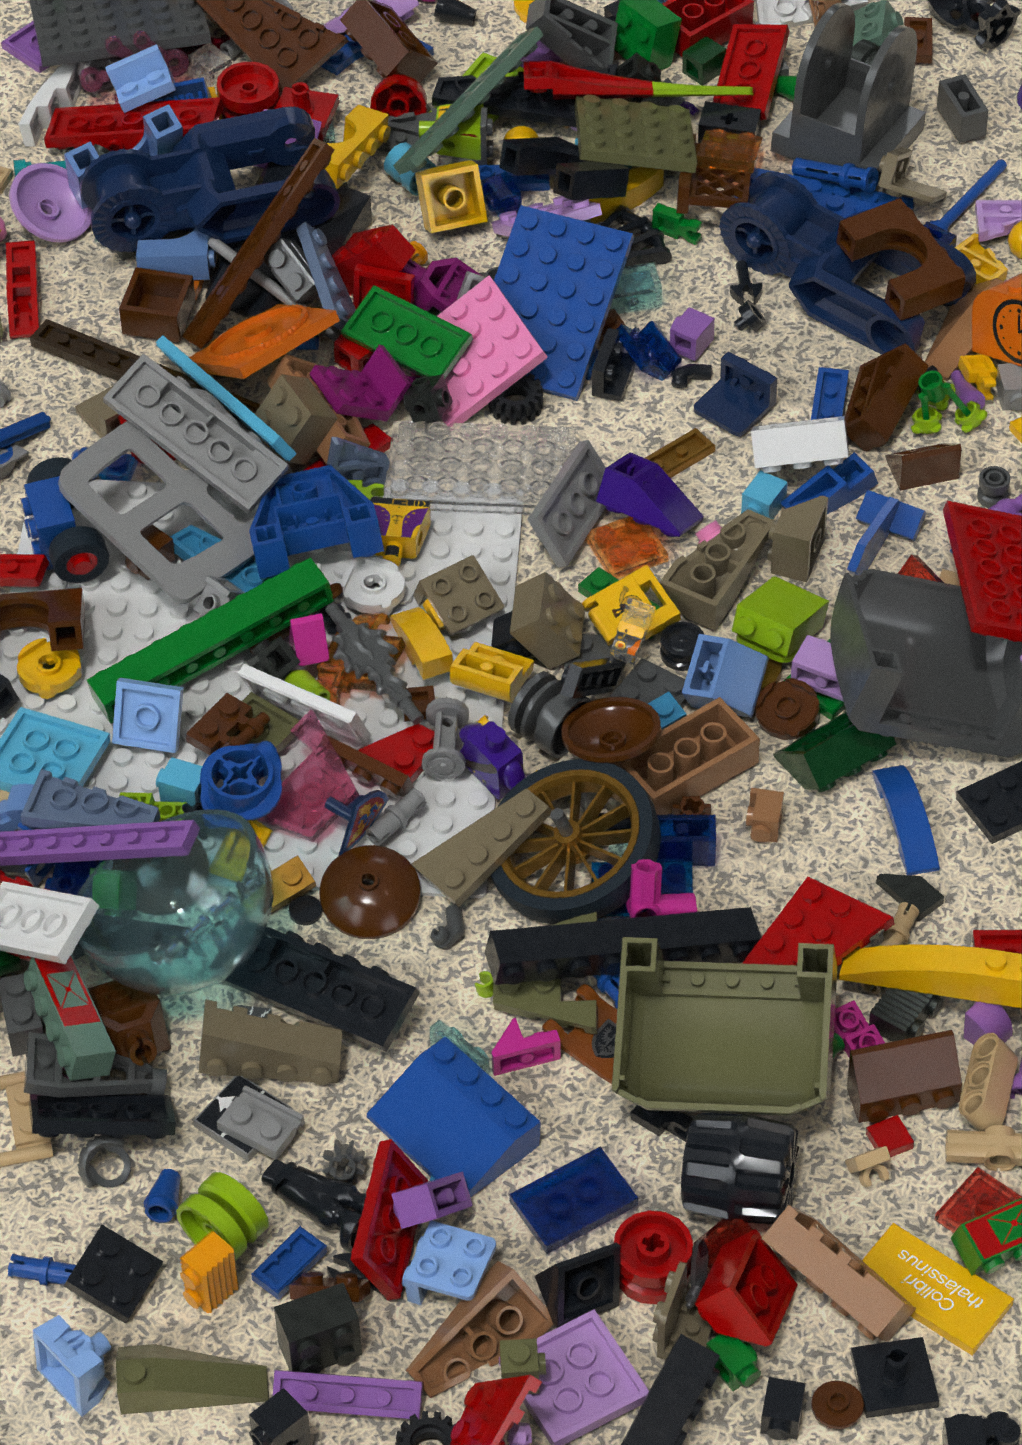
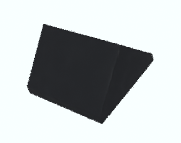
(581, 1284)

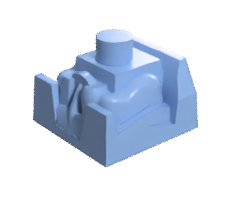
(72, 1362)

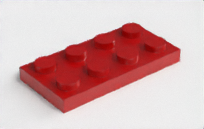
(753, 61)
(380, 1244)

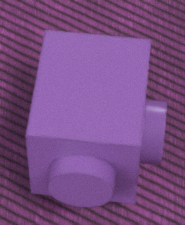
(692, 333)

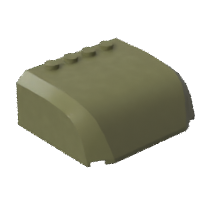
(724, 1032)

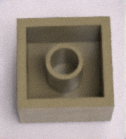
(297, 415)
(547, 620)

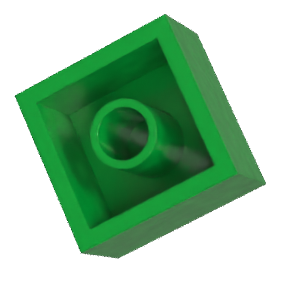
(648, 30)

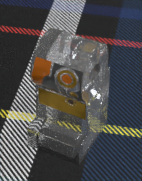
(632, 631)

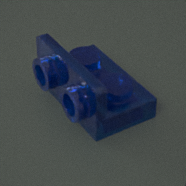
(650, 350)

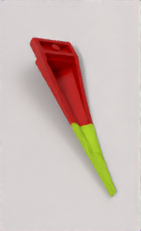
(572, 81)

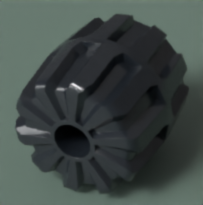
(739, 1167)

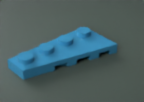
(193, 541)

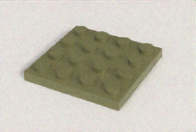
(635, 134)

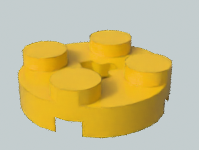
(47, 681)

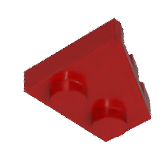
(403, 749)

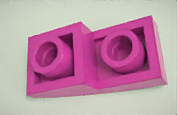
(854, 1028)

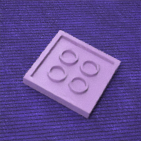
(562, 206)
(584, 1380)

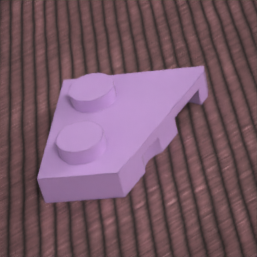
(996, 217)

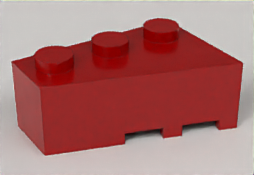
(376, 247)

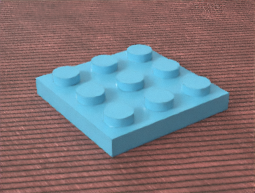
(48, 743)

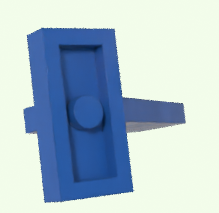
(885, 517)

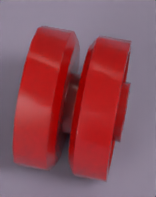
(247, 89)
(649, 1249)

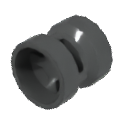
(993, 485)

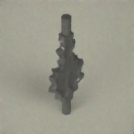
(367, 652)

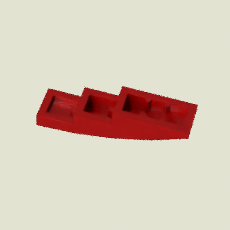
(22, 289)

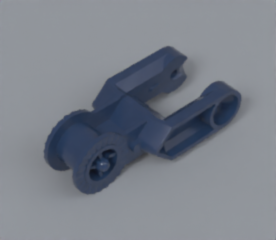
(193, 186)
(797, 237)

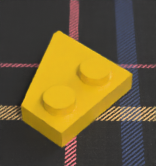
(983, 260)

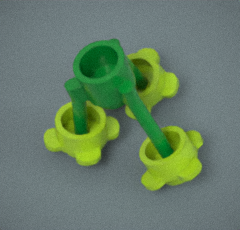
(937, 393)

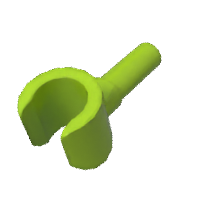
(485, 990)

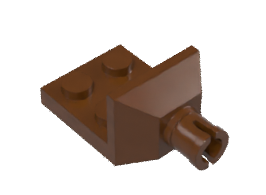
(131, 1020)

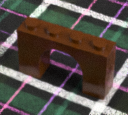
(898, 228)
(53, 610)

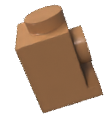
(765, 814)

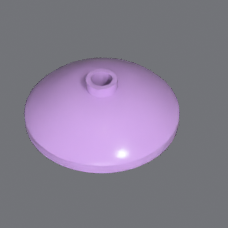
(47, 189)

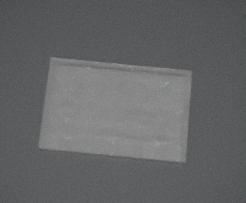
(476, 465)

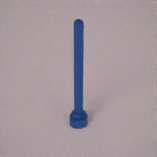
(971, 195)

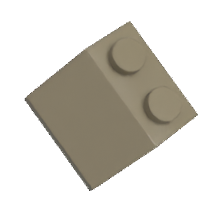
(798, 539)

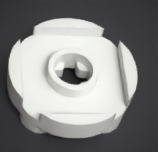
(377, 600)

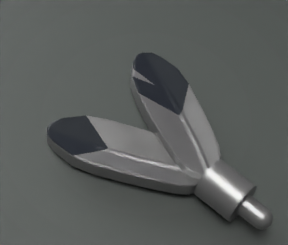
(698, 1272)

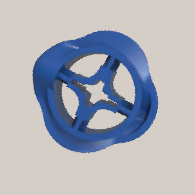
(241, 770)

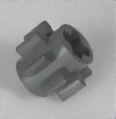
(343, 1151)

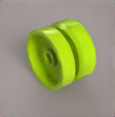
(226, 1209)

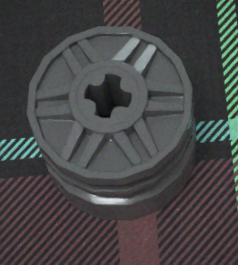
(541, 711)

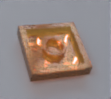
(729, 151)
(626, 547)

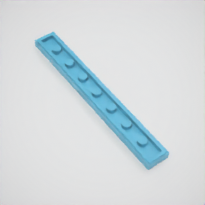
(231, 403)

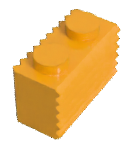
(209, 1272)

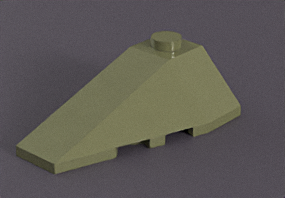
(174, 1379)

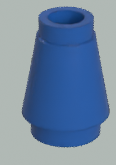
(163, 1197)

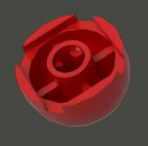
(399, 95)

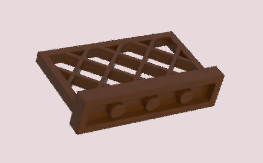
(692, 186)

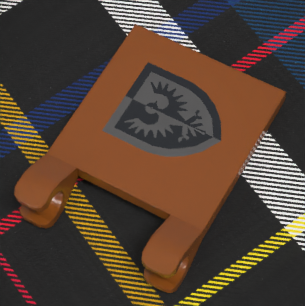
(591, 1050)

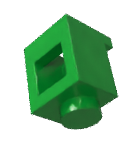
(736, 1361)

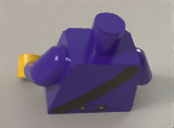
(492, 756)

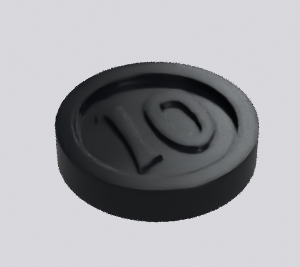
(305, 910)

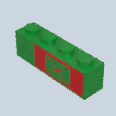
(991, 1238)

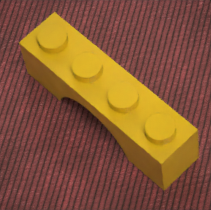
(363, 134)

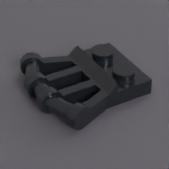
(648, 236)

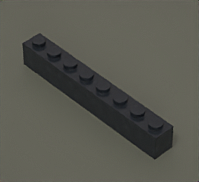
(596, 946)

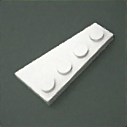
(792, 11)

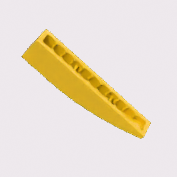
(940, 970)

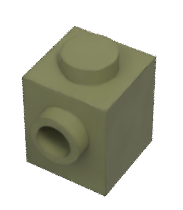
(521, 1359)

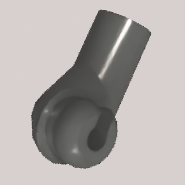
(452, 931)

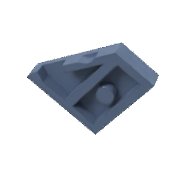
(358, 462)

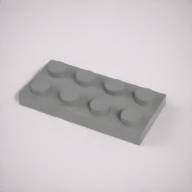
(570, 505)

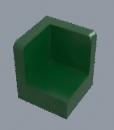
(703, 60)

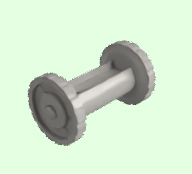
(447, 717)

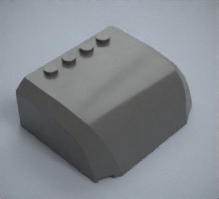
(919, 670)

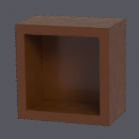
(157, 304)

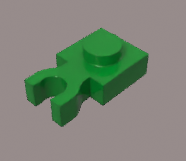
(675, 225)

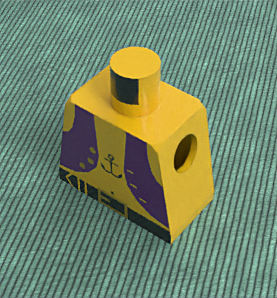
(402, 526)

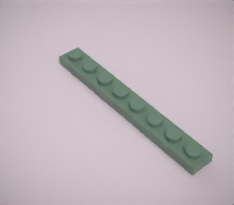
(464, 106)

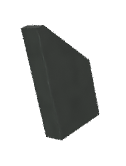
(912, 890)

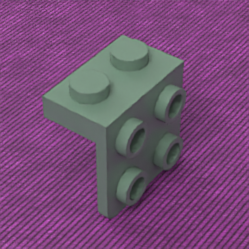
(875, 22)

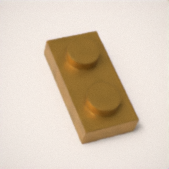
(290, 882)

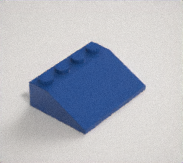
(455, 1118)

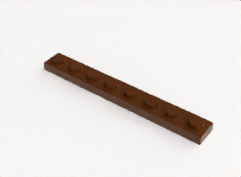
(258, 242)

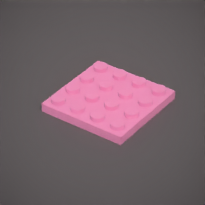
(496, 357)

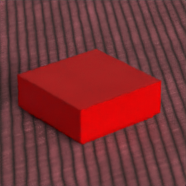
(892, 1134)

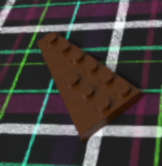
(275, 36)

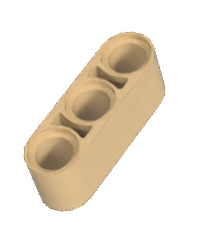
(988, 1082)

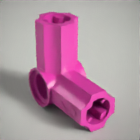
(646, 893)

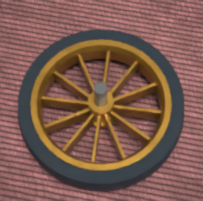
(578, 839)

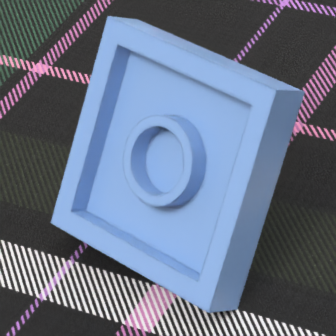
(147, 715)

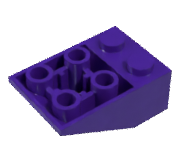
(647, 495)

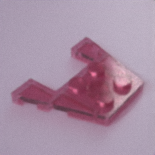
(311, 784)

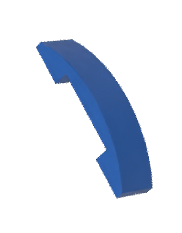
(908, 819)

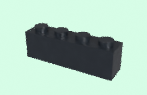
(674, 1395)

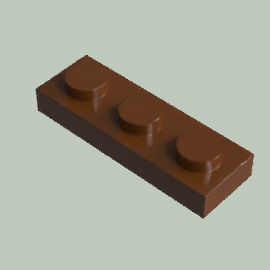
(369, 769)

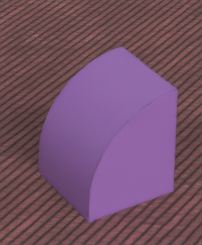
(985, 1019)

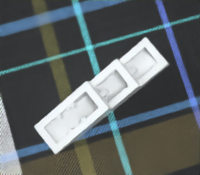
(57, 92)

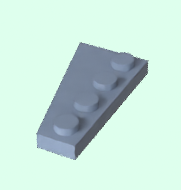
(325, 274)
(66, 804)

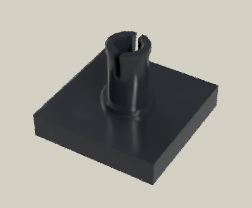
(894, 1377)

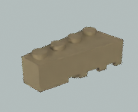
(267, 1047)

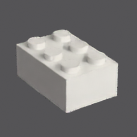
(800, 443)

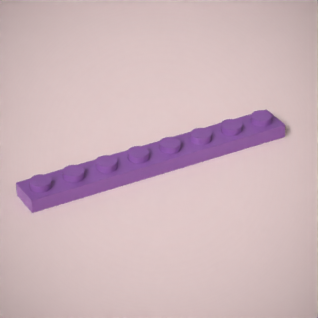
(98, 842)

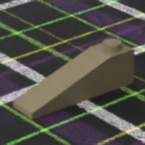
(713, 575)

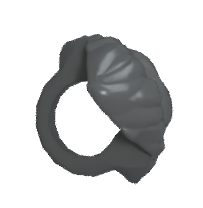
(89, 1174)

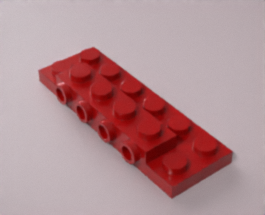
(119, 130)

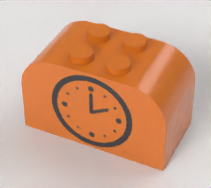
(999, 321)

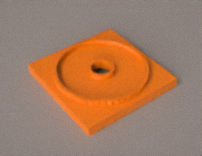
(262, 339)

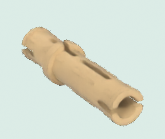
(897, 934)

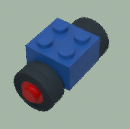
(72, 551)

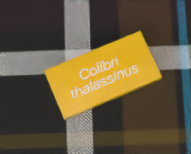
(940, 1289)

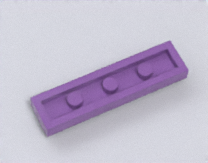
(352, 1394)

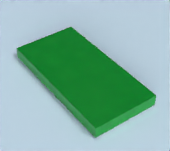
(408, 332)

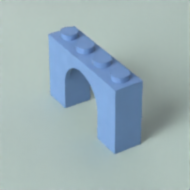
(160, 135)
(180, 255)

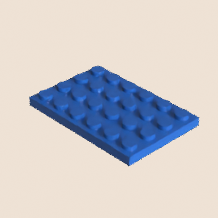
(562, 286)

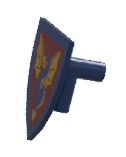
(359, 813)

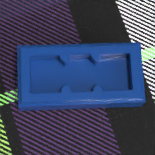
(288, 1262)

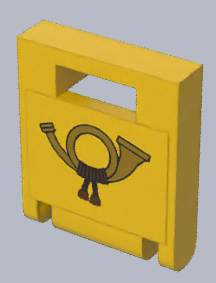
(608, 604)

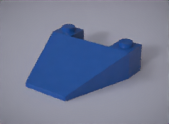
(309, 514)

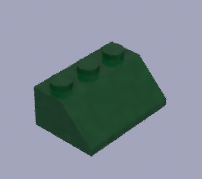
(832, 752)

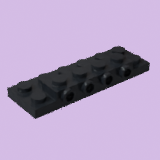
(326, 987)

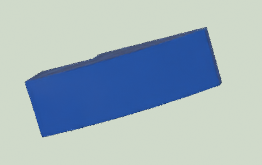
(839, 484)

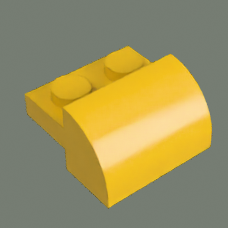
(491, 671)

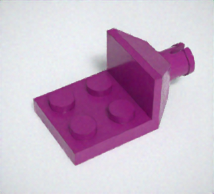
(438, 283)
(368, 393)

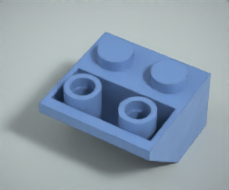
(724, 671)

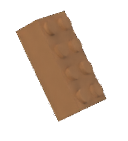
(695, 755)

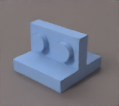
(141, 78)

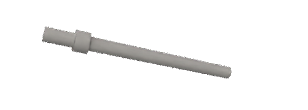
(267, 283)

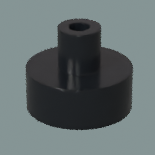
(749, 317)

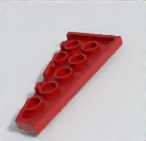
(818, 917)
(492, 1410)

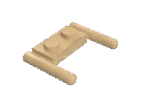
(28, 1145)

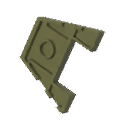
(544, 998)

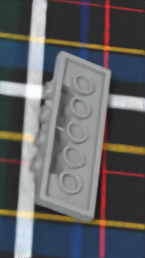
(196, 433)

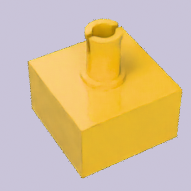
(451, 196)

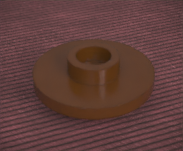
(837, 1404)

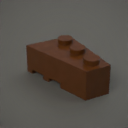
(882, 395)

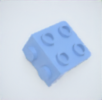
(448, 1263)

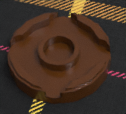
(787, 709)

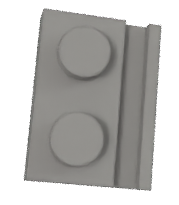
(260, 1122)

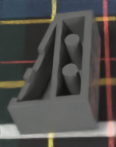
(574, 32)

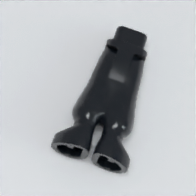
(320, 1198)

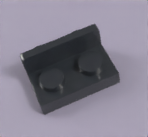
(611, 368)

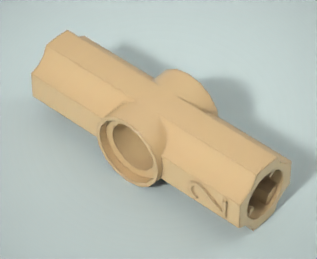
(994, 1147)

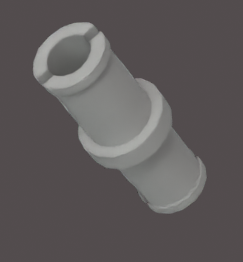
(396, 817)

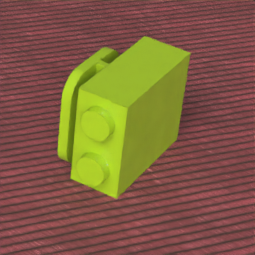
(778, 619)

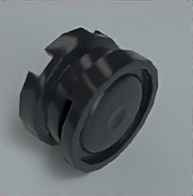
(679, 644)

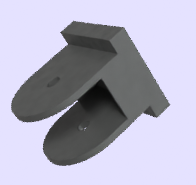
(848, 107)

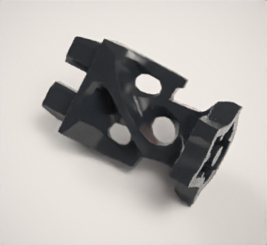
(994, 22)

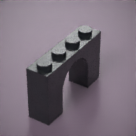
(573, 177)

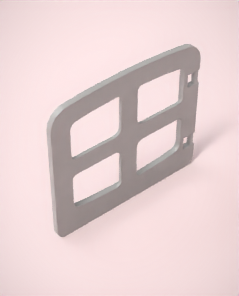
(182, 487)

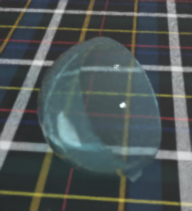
(182, 918)

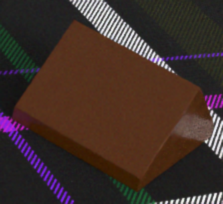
(925, 465)

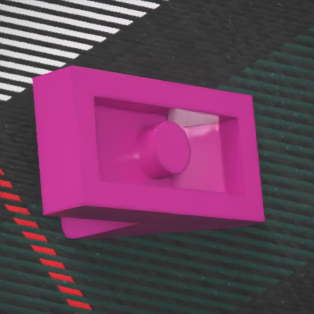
(309, 639)
(517, 1053)

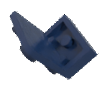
(739, 396)

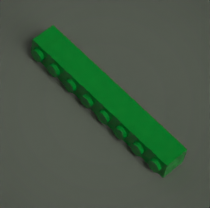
(218, 633)

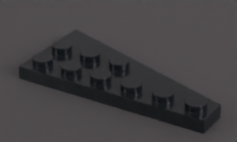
(514, 101)

